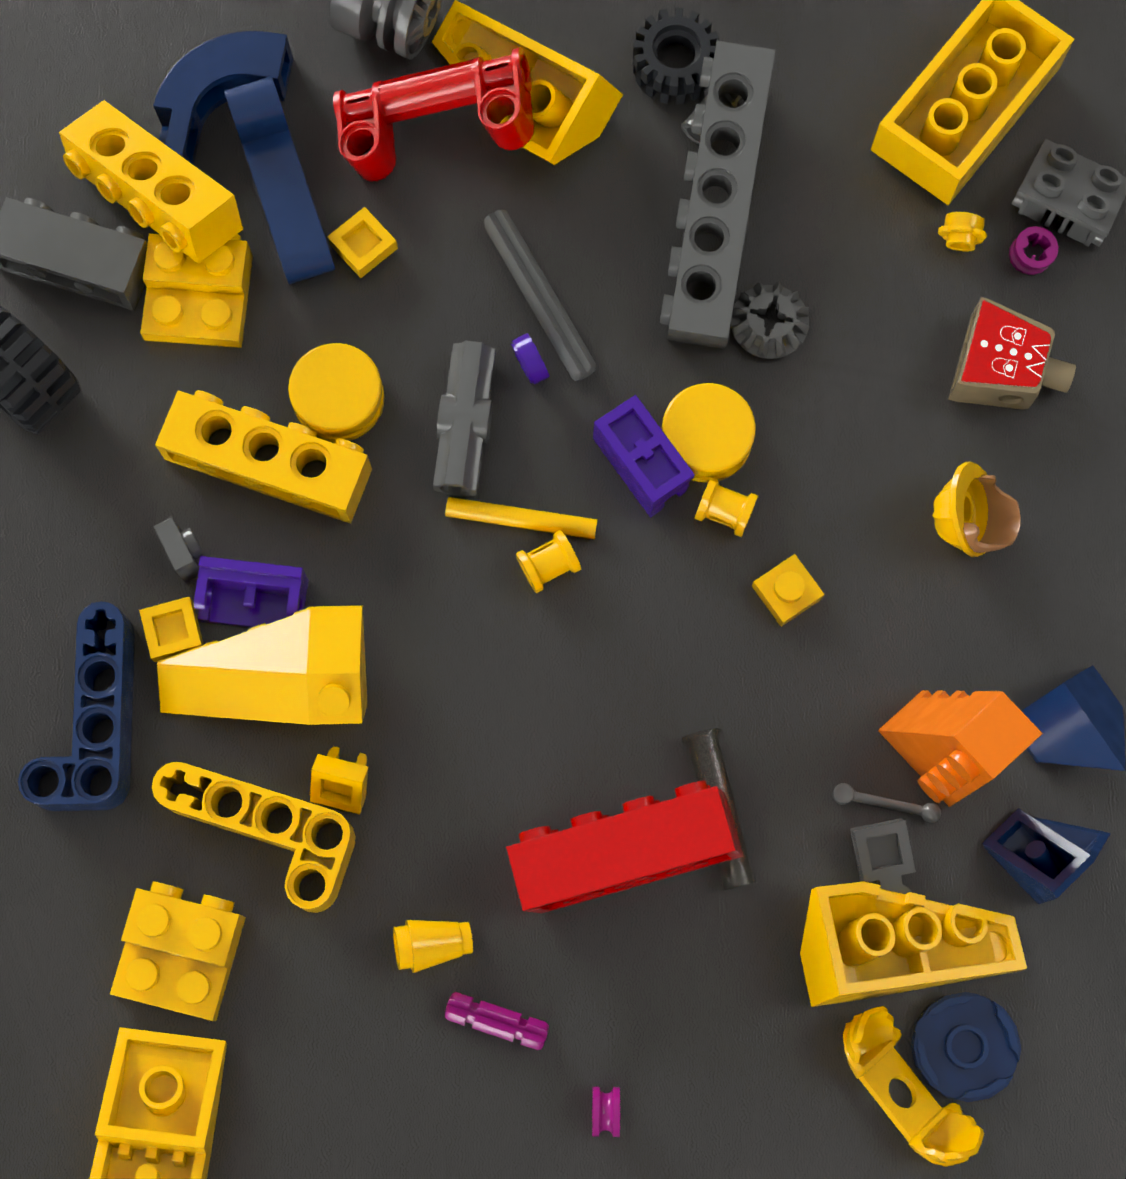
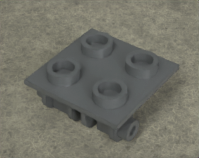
(1073, 189)

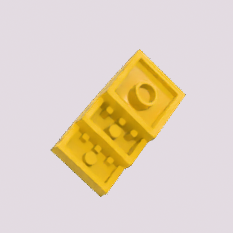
(159, 1107)

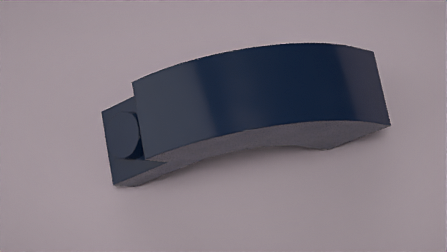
(202, 75)

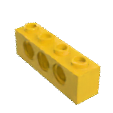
(151, 182)
(197, 416)

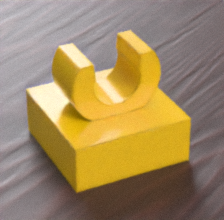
(339, 782)

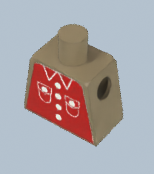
(1007, 359)

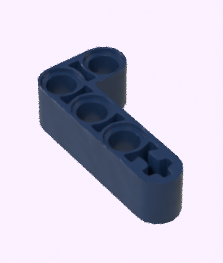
(279, 180)
(89, 709)

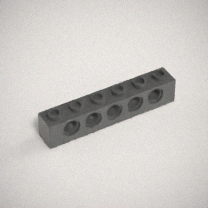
(748, 73)

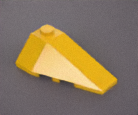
(566, 97)
(281, 671)
(886, 942)

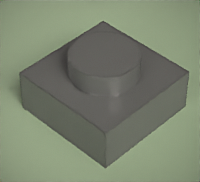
(180, 547)

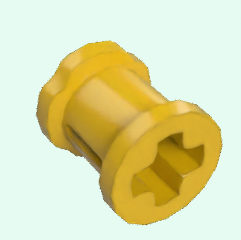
(726, 506)
(548, 561)

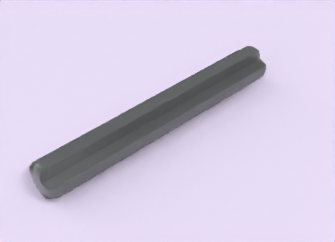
(540, 295)

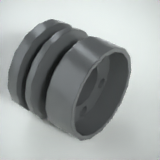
(396, 22)

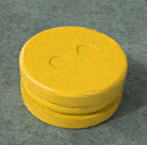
(336, 391)
(710, 430)

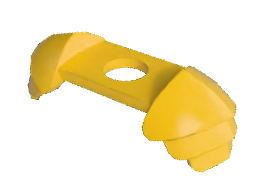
(933, 1132)

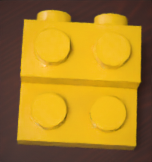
(196, 300)
(178, 951)

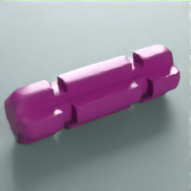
(496, 1021)

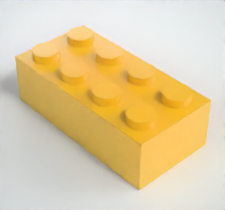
(971, 95)

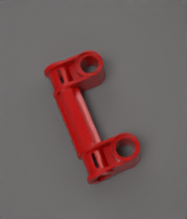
(496, 85)

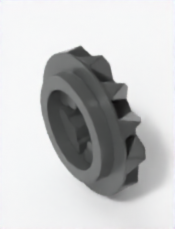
(750, 329)

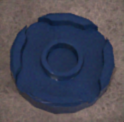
(965, 1047)

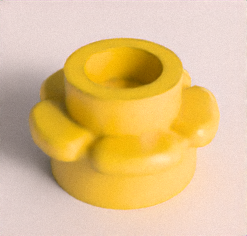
(963, 231)

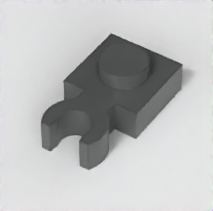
(884, 854)

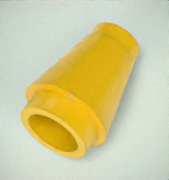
(430, 943)

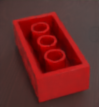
(625, 849)

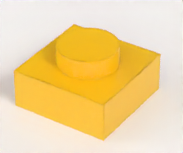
(362, 242)
(787, 590)
(171, 628)

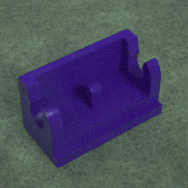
(642, 455)
(248, 592)

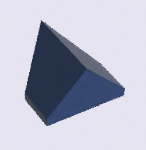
(1079, 724)
(1044, 853)

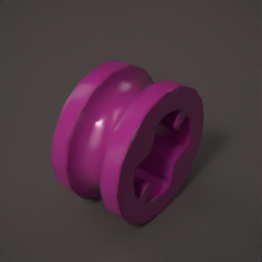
(1039, 236)
(606, 1111)

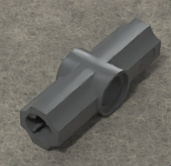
(464, 419)

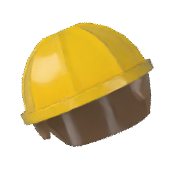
(975, 512)

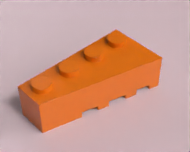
(959, 739)

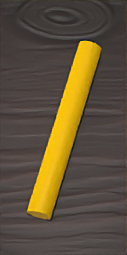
(520, 517)

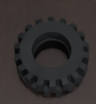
(32, 377)

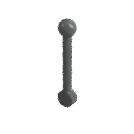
(844, 794)

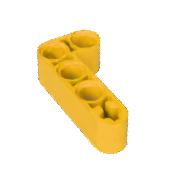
(252, 822)

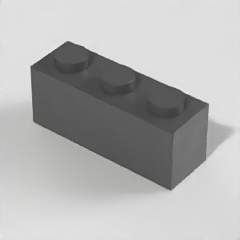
(72, 252)

